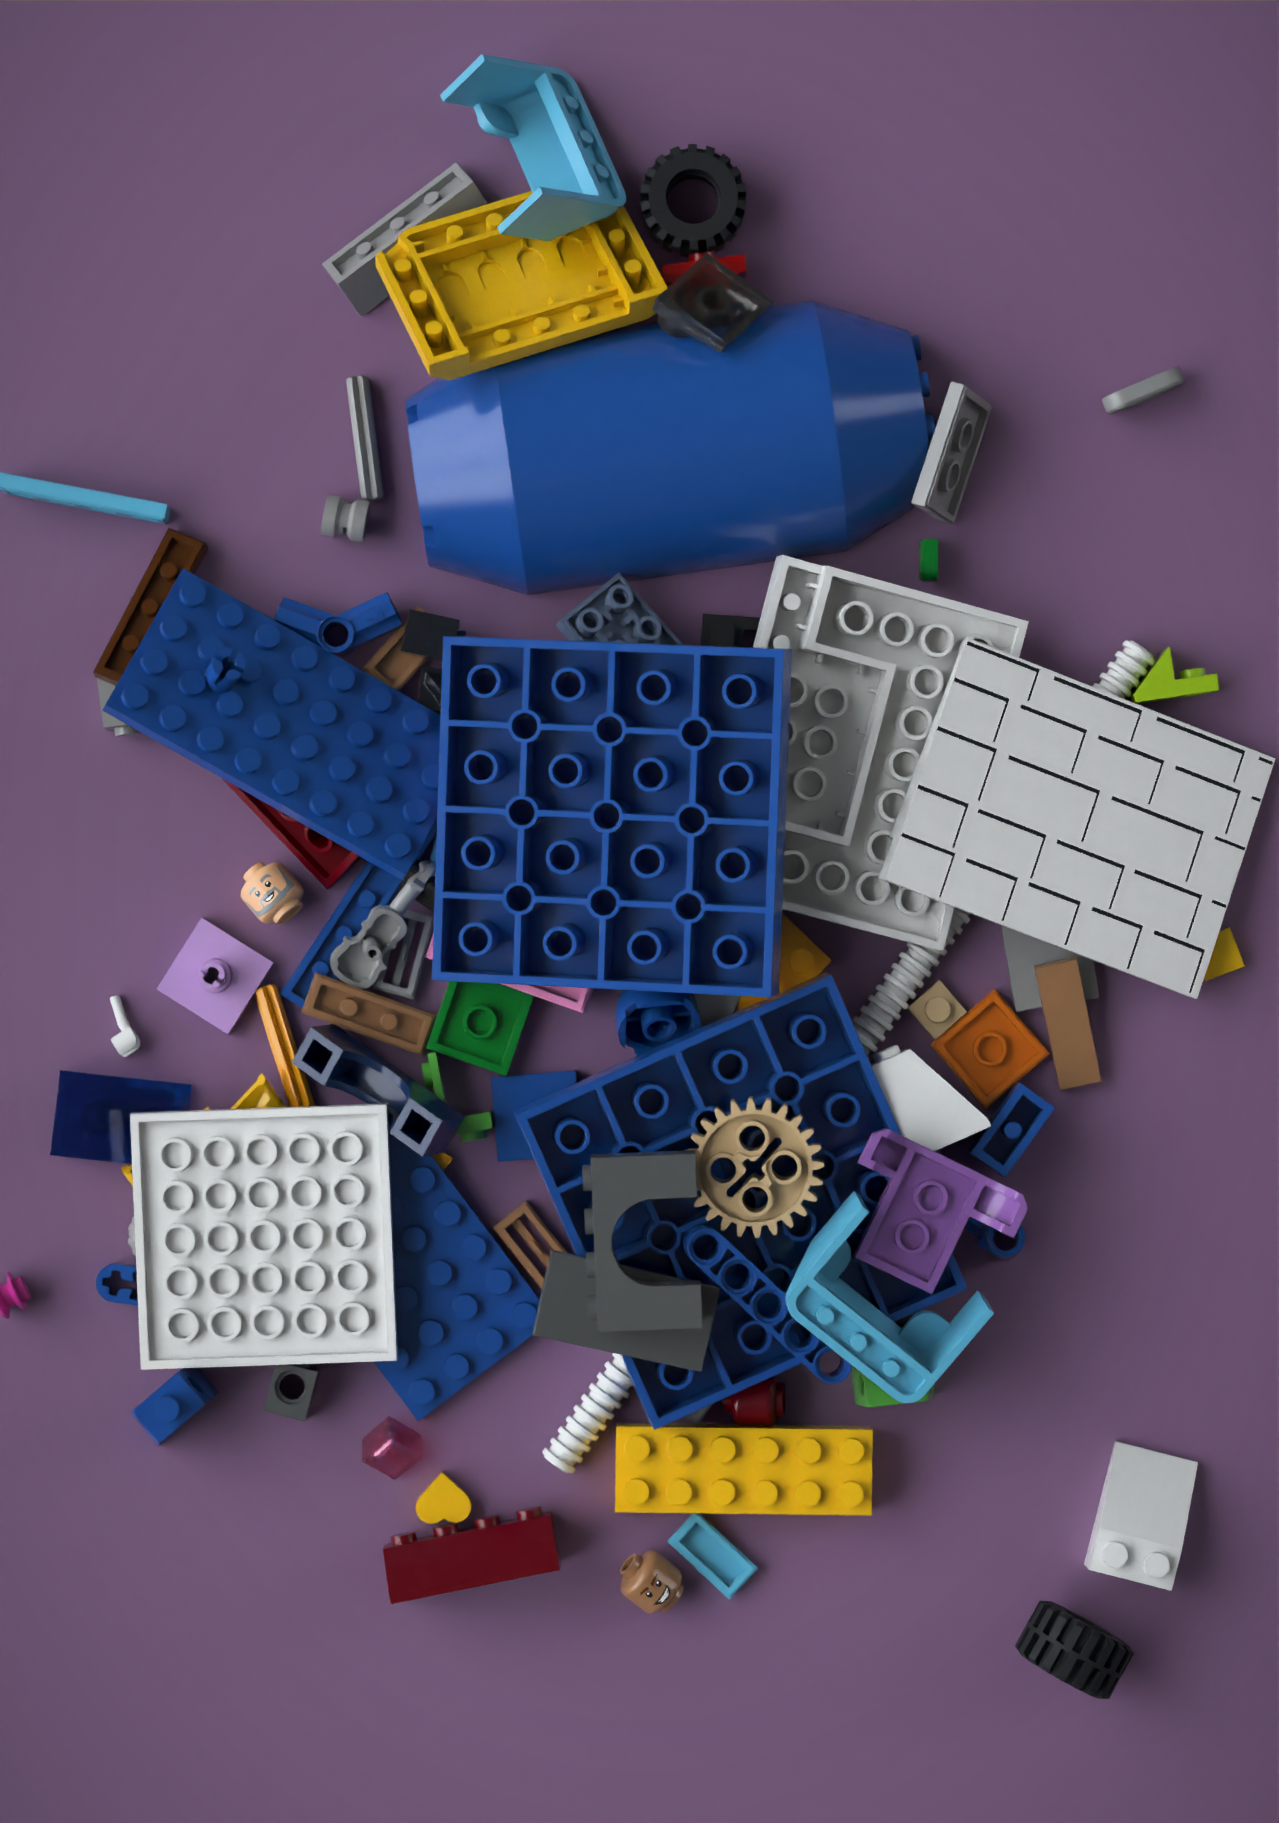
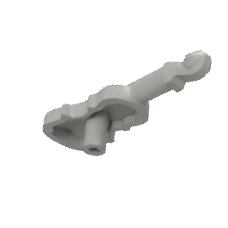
(360, 957)

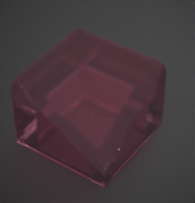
(391, 1448)

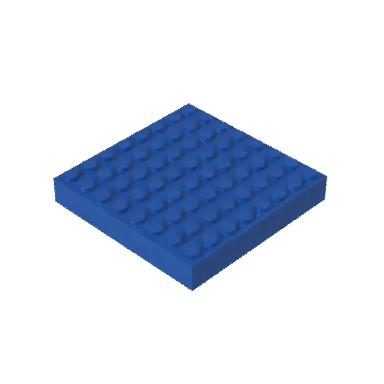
(611, 815)
(782, 1048)

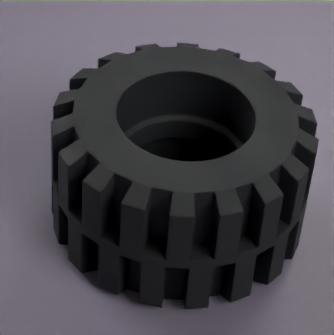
(700, 165)
(1074, 1649)

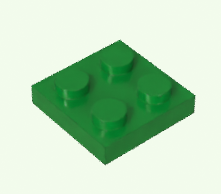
(480, 1024)

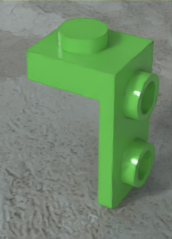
(473, 1125)

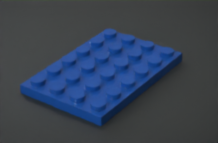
(454, 1287)

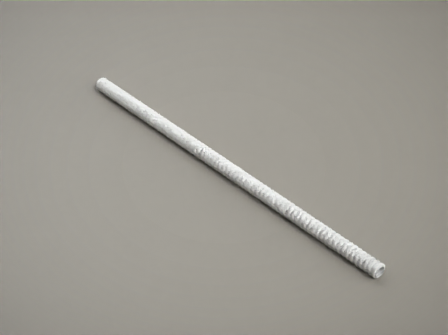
(870, 1027)

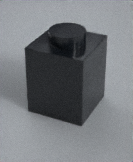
(425, 634)

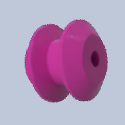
(13, 1293)

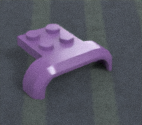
(927, 1208)

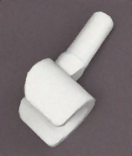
(127, 1040)

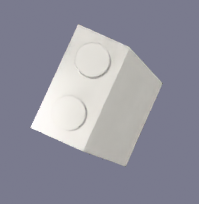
(923, 1102)

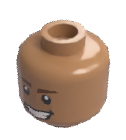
(651, 1582)

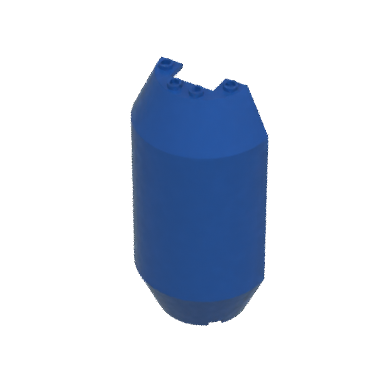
(671, 454)

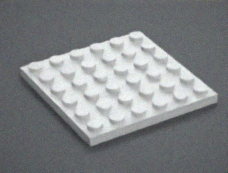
(264, 1236)

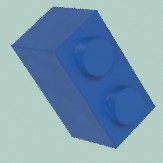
(1011, 1129)

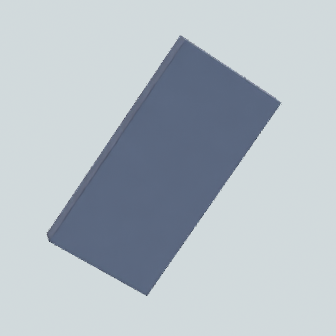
(615, 615)

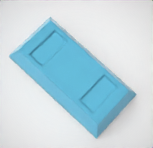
(712, 1554)

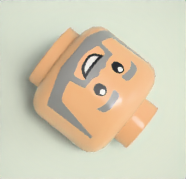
(272, 892)

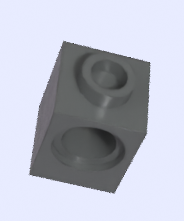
(292, 1407)

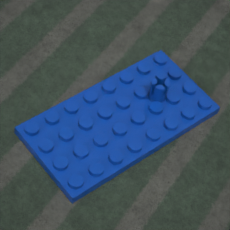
(285, 723)

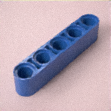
(747, 1295)

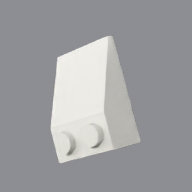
(1142, 1516)

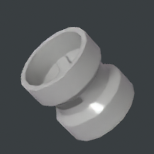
(345, 518)

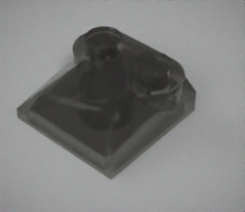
(710, 305)

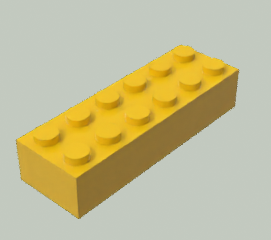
(744, 1469)

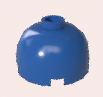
(654, 1018)

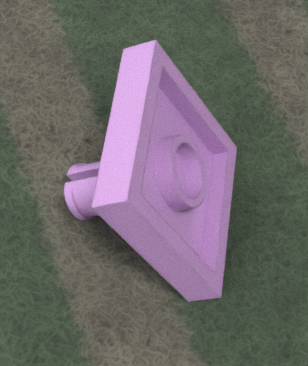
(215, 976)

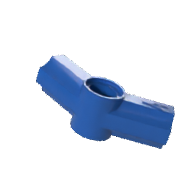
(363, 622)

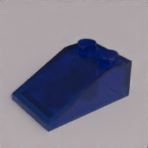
(96, 1112)

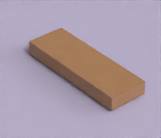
(368, 1013)
(1067, 1023)

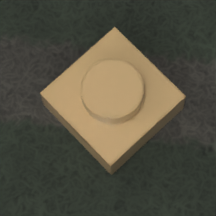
(936, 1009)

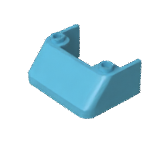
(552, 139)
(895, 1358)

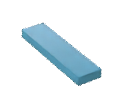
(84, 498)

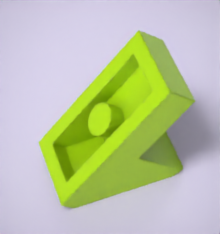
(1161, 684)

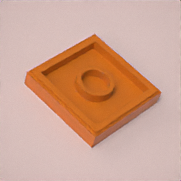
(989, 1048)

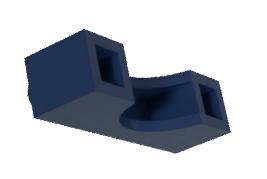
(350, 1066)

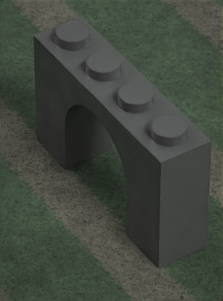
(621, 1298)

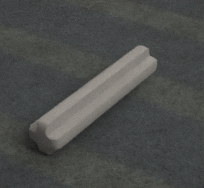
(365, 438)

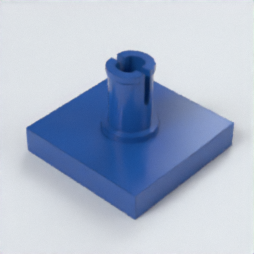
(513, 1093)

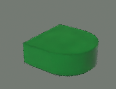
(928, 560)

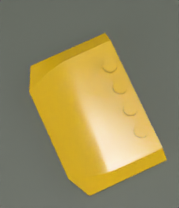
(499, 297)

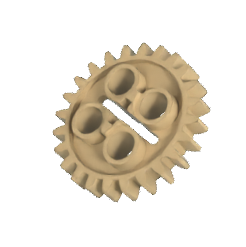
(783, 1192)

